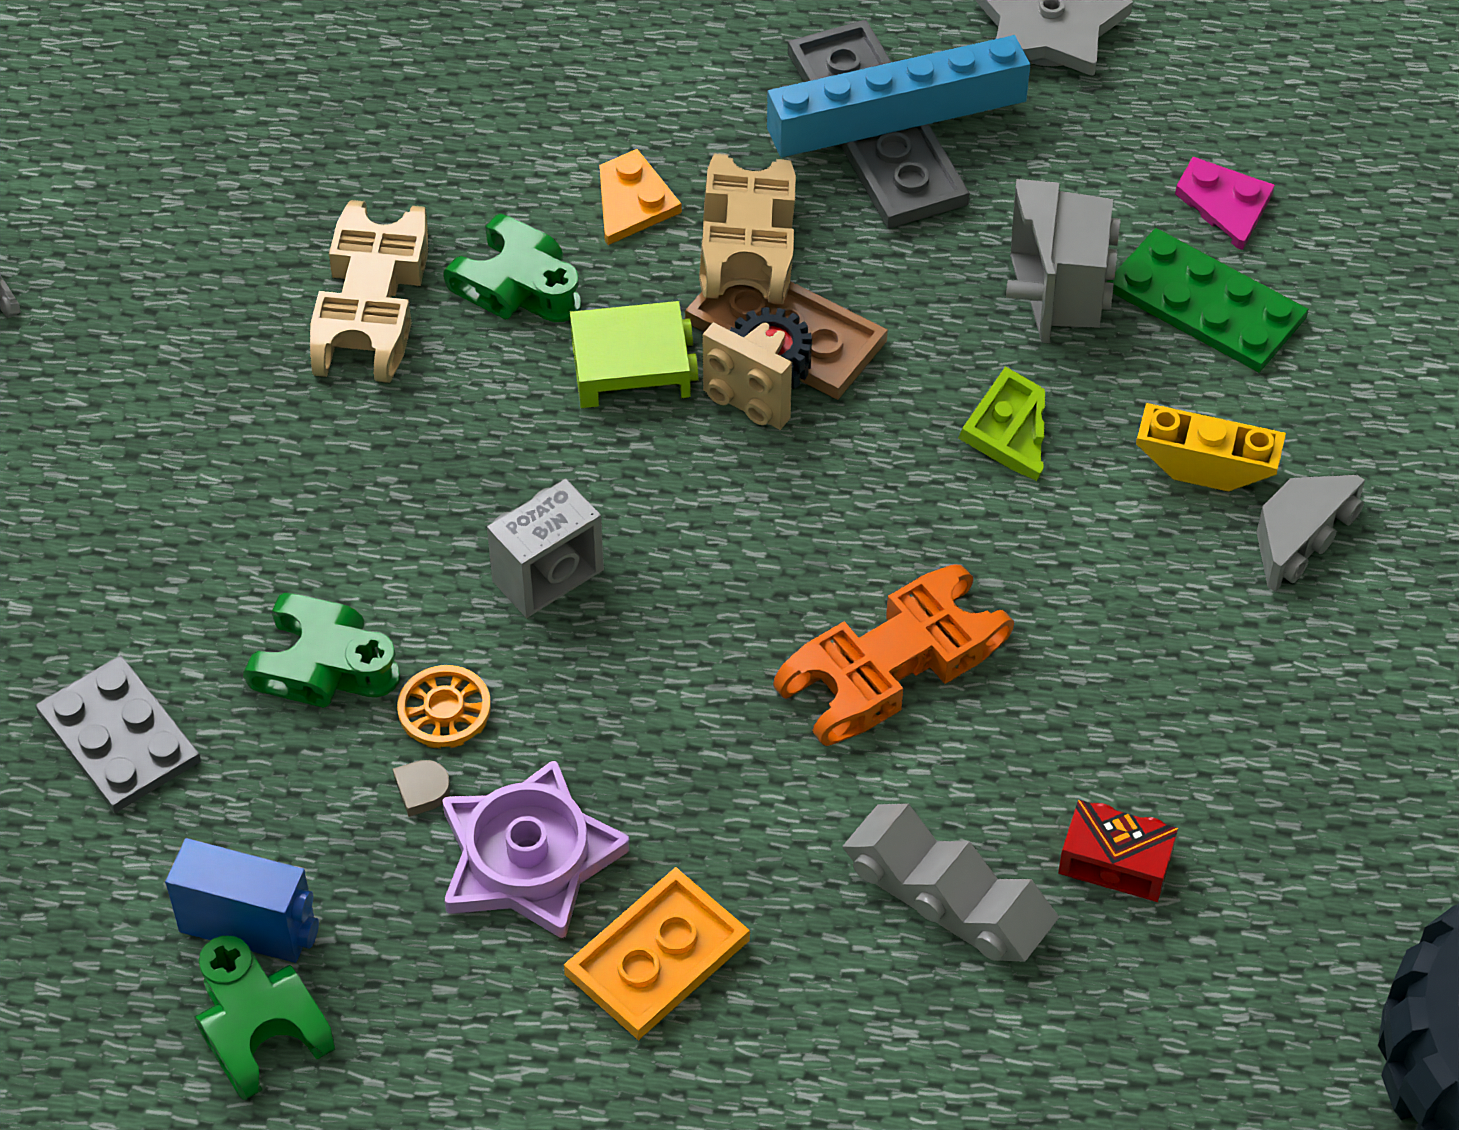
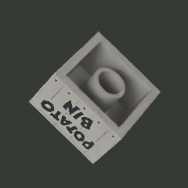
(545, 547)

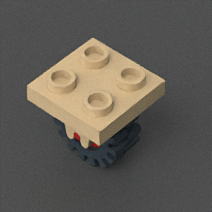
(757, 364)

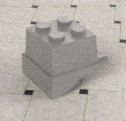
(1062, 255)

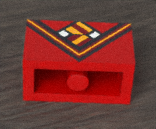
(1118, 850)

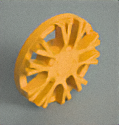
(444, 706)

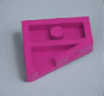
(1225, 198)

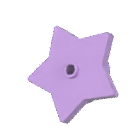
(527, 850)

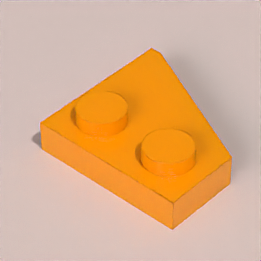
(633, 196)

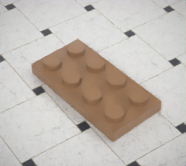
(840, 339)

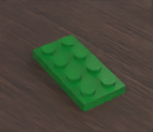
(1208, 300)

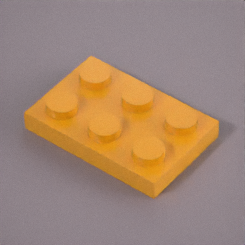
(656, 953)

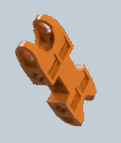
(918, 636)

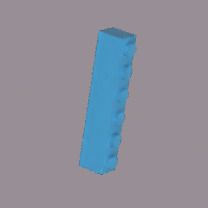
(897, 96)

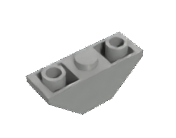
(1302, 521)

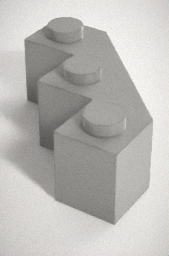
(950, 884)

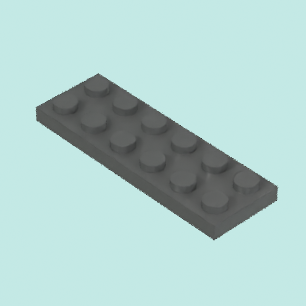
(900, 170)

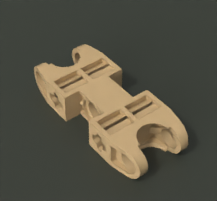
(748, 228)
(373, 263)

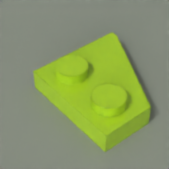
(1009, 424)

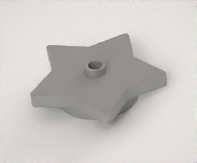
(1057, 29)

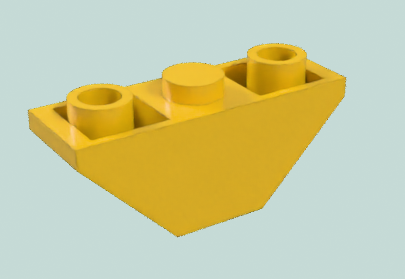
(1208, 448)

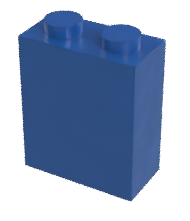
(242, 897)

